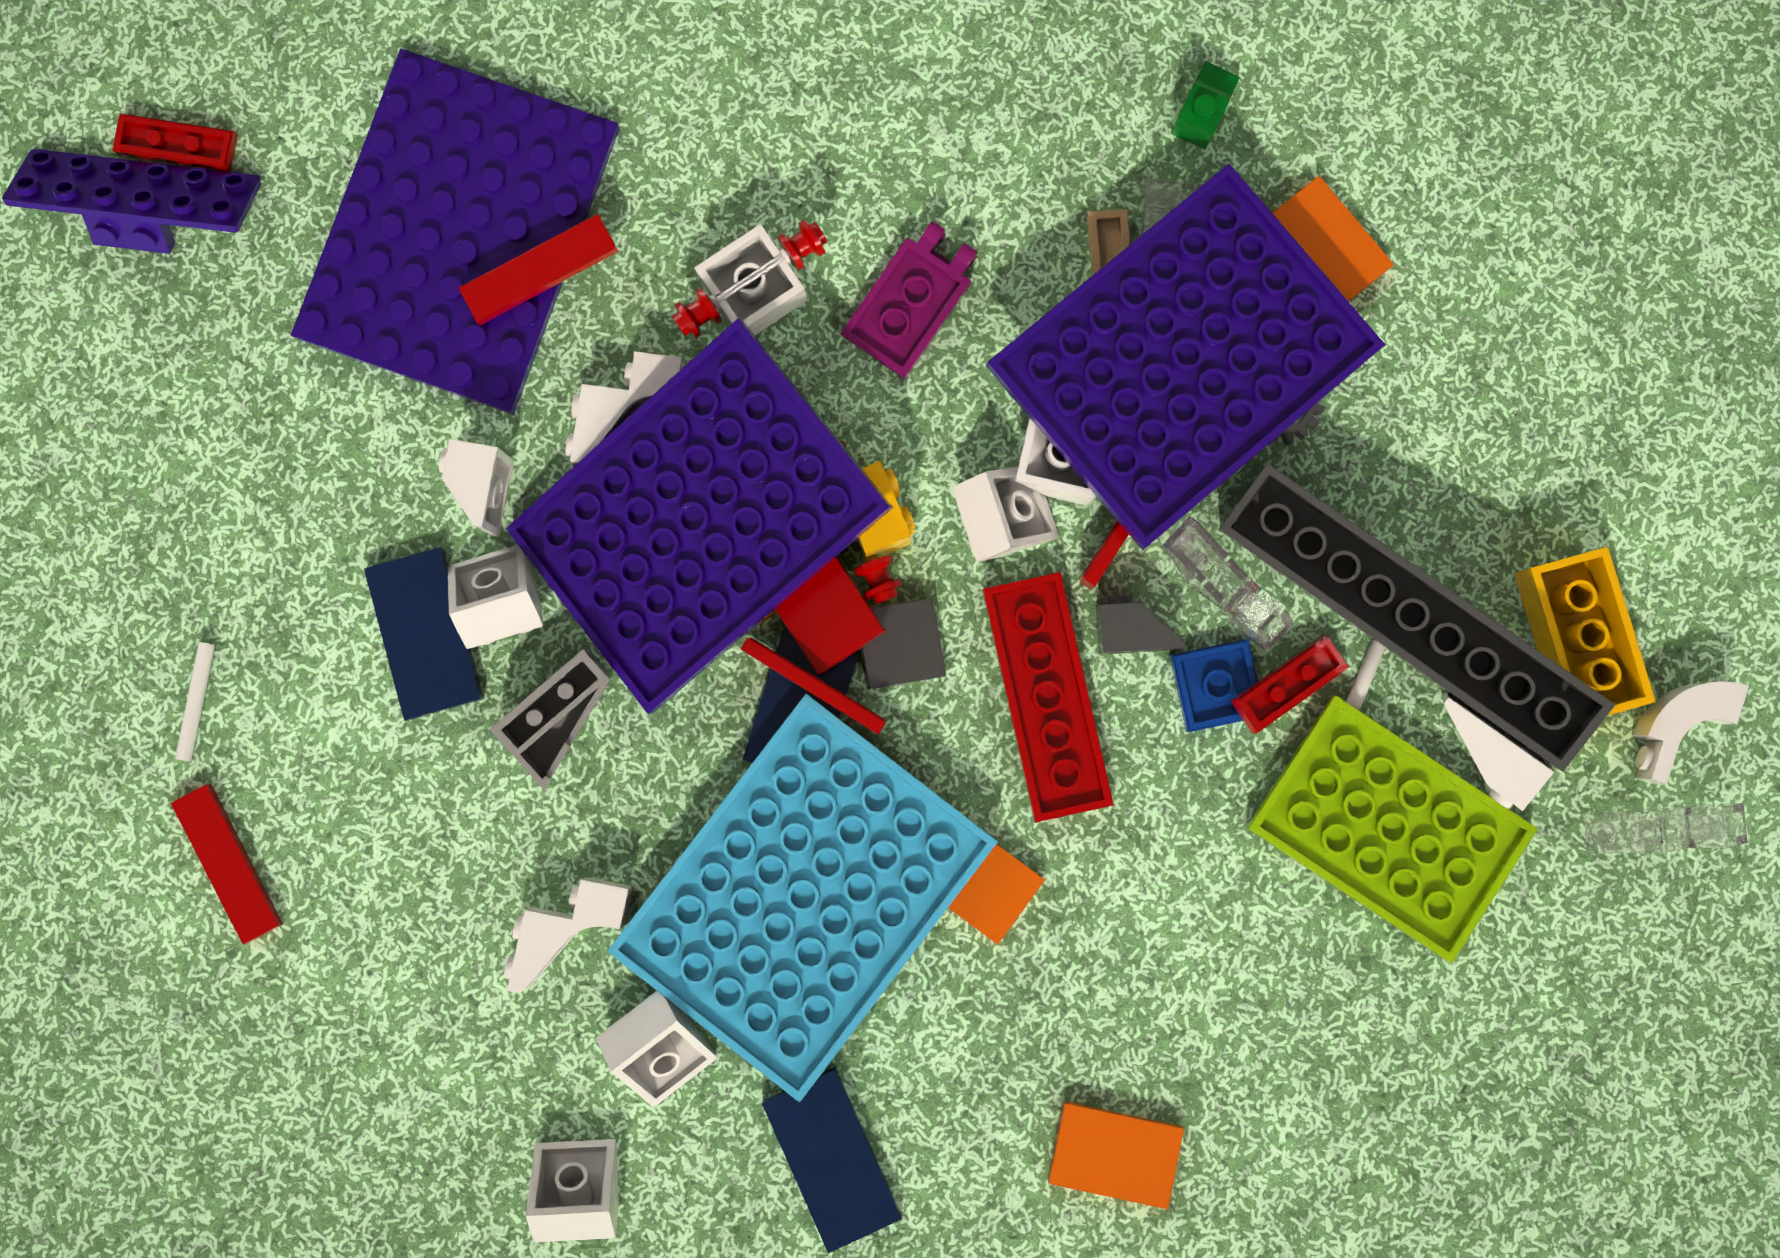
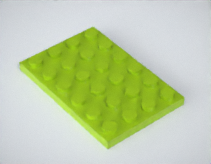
(1392, 828)

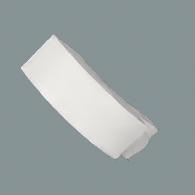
(1677, 712)

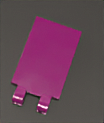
(910, 302)

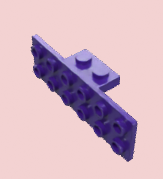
(131, 200)

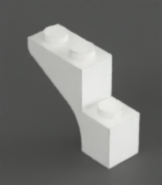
(603, 409)
(547, 932)

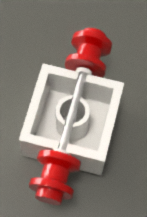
(751, 280)

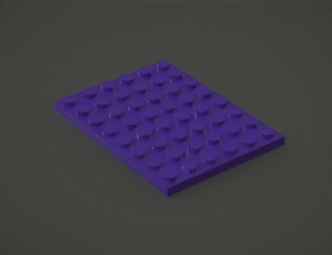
(440, 195)
(1185, 356)
(697, 516)

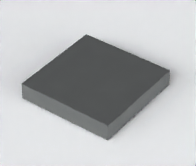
(907, 649)

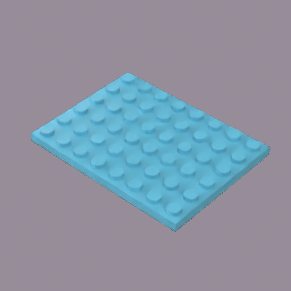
(802, 897)

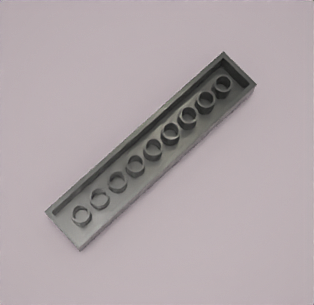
(1417, 618)

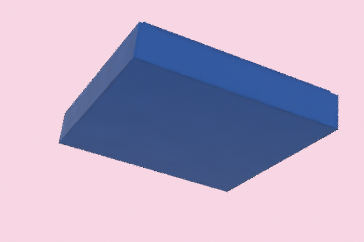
(1210, 680)

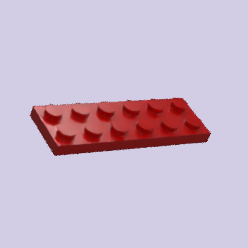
(1047, 697)

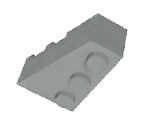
(552, 715)

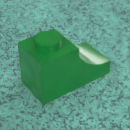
(1205, 105)

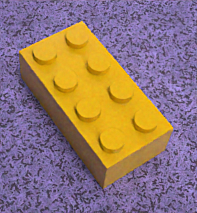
(1585, 626)

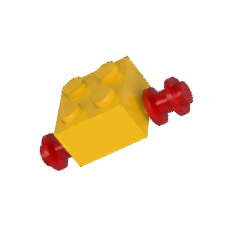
(884, 537)

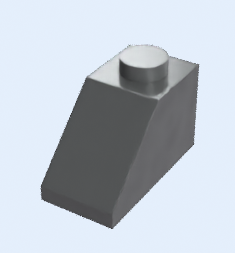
(1132, 629)

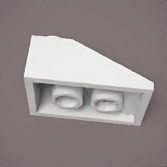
(1506, 765)

